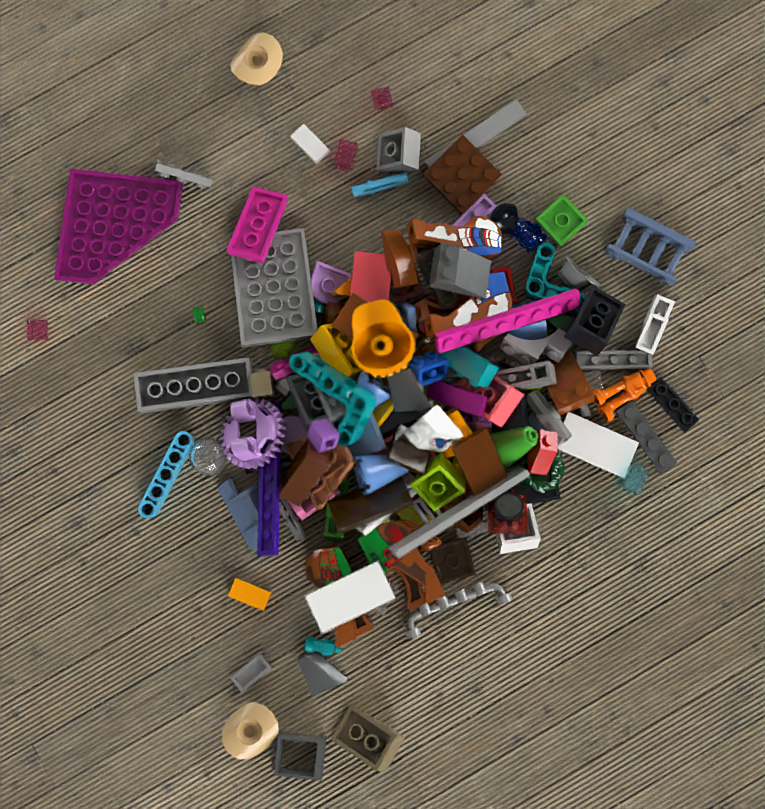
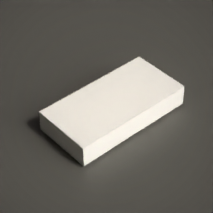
(309, 143)

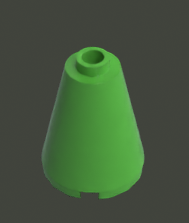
(513, 444)

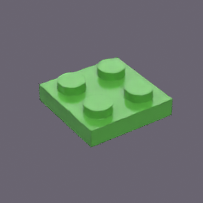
(561, 220)

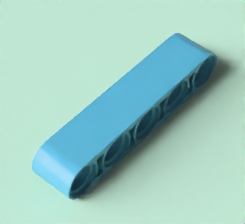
(159, 481)

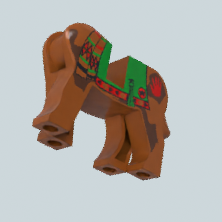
(331, 564)

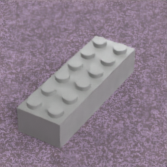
(193, 385)

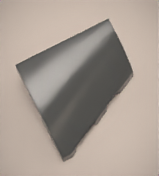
(407, 391)
(320, 673)

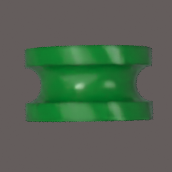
(199, 314)

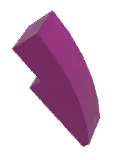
(457, 397)

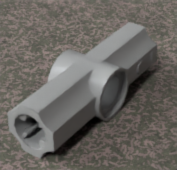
(548, 416)

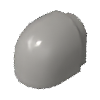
(282, 387)

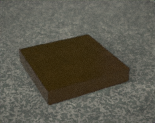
(405, 453)
(452, 560)

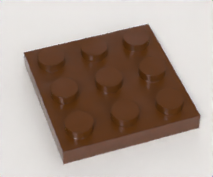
(462, 174)

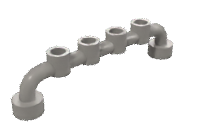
(444, 602)

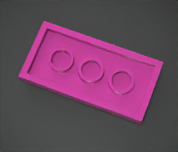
(257, 224)

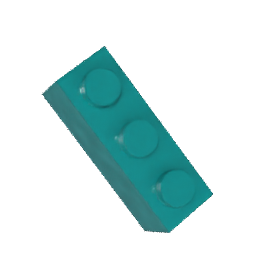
(470, 366)

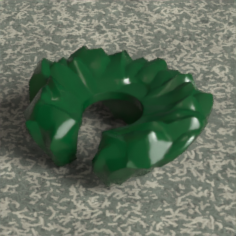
(551, 480)

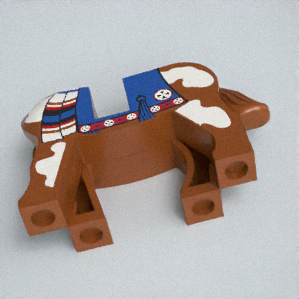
(477, 236)

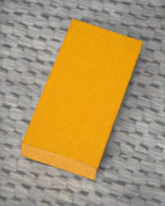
(249, 594)

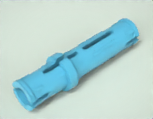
(379, 185)

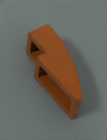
(398, 259)

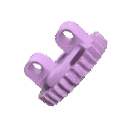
(246, 451)

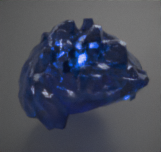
(528, 234)

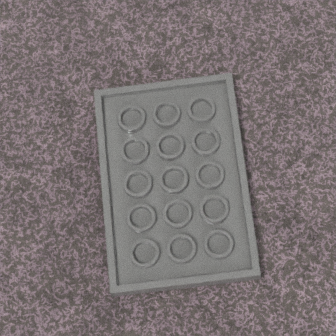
(276, 296)

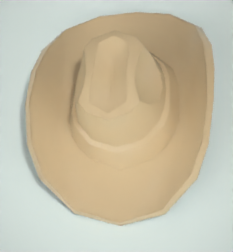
(257, 59)
(249, 730)

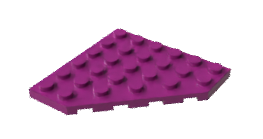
(110, 220)

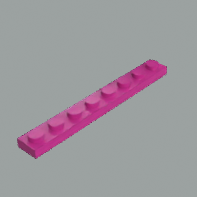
(507, 320)

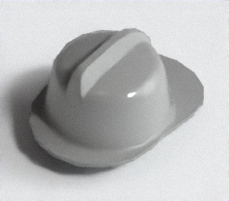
(575, 276)

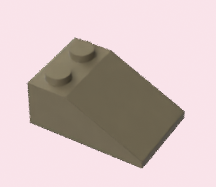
(367, 739)

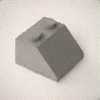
(398, 151)

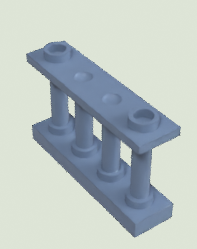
(665, 236)

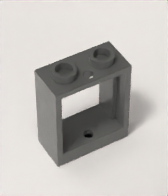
(316, 774)

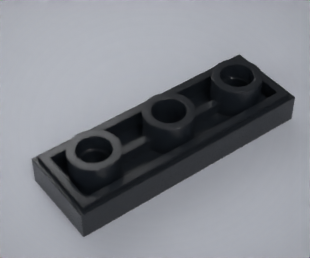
(664, 395)

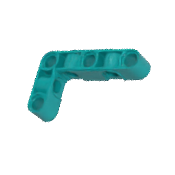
(538, 274)
(342, 389)

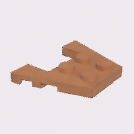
(341, 463)

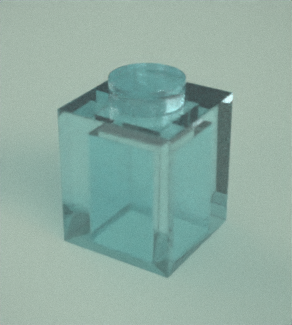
(634, 479)

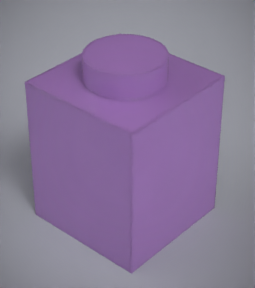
(323, 435)

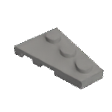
(183, 176)

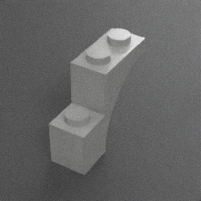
(530, 350)

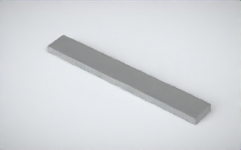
(457, 512)

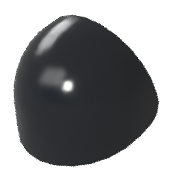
(505, 218)

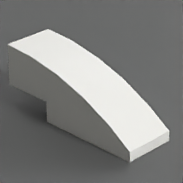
(654, 324)

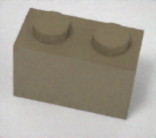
(262, 384)

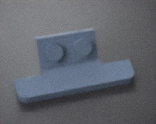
(243, 510)

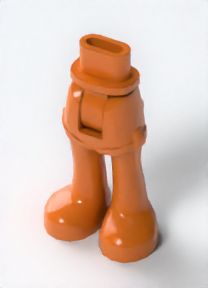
(633, 386)

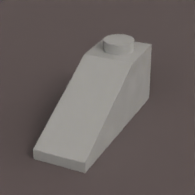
(529, 376)

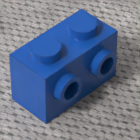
(429, 367)

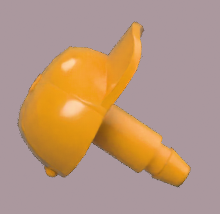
(381, 339)

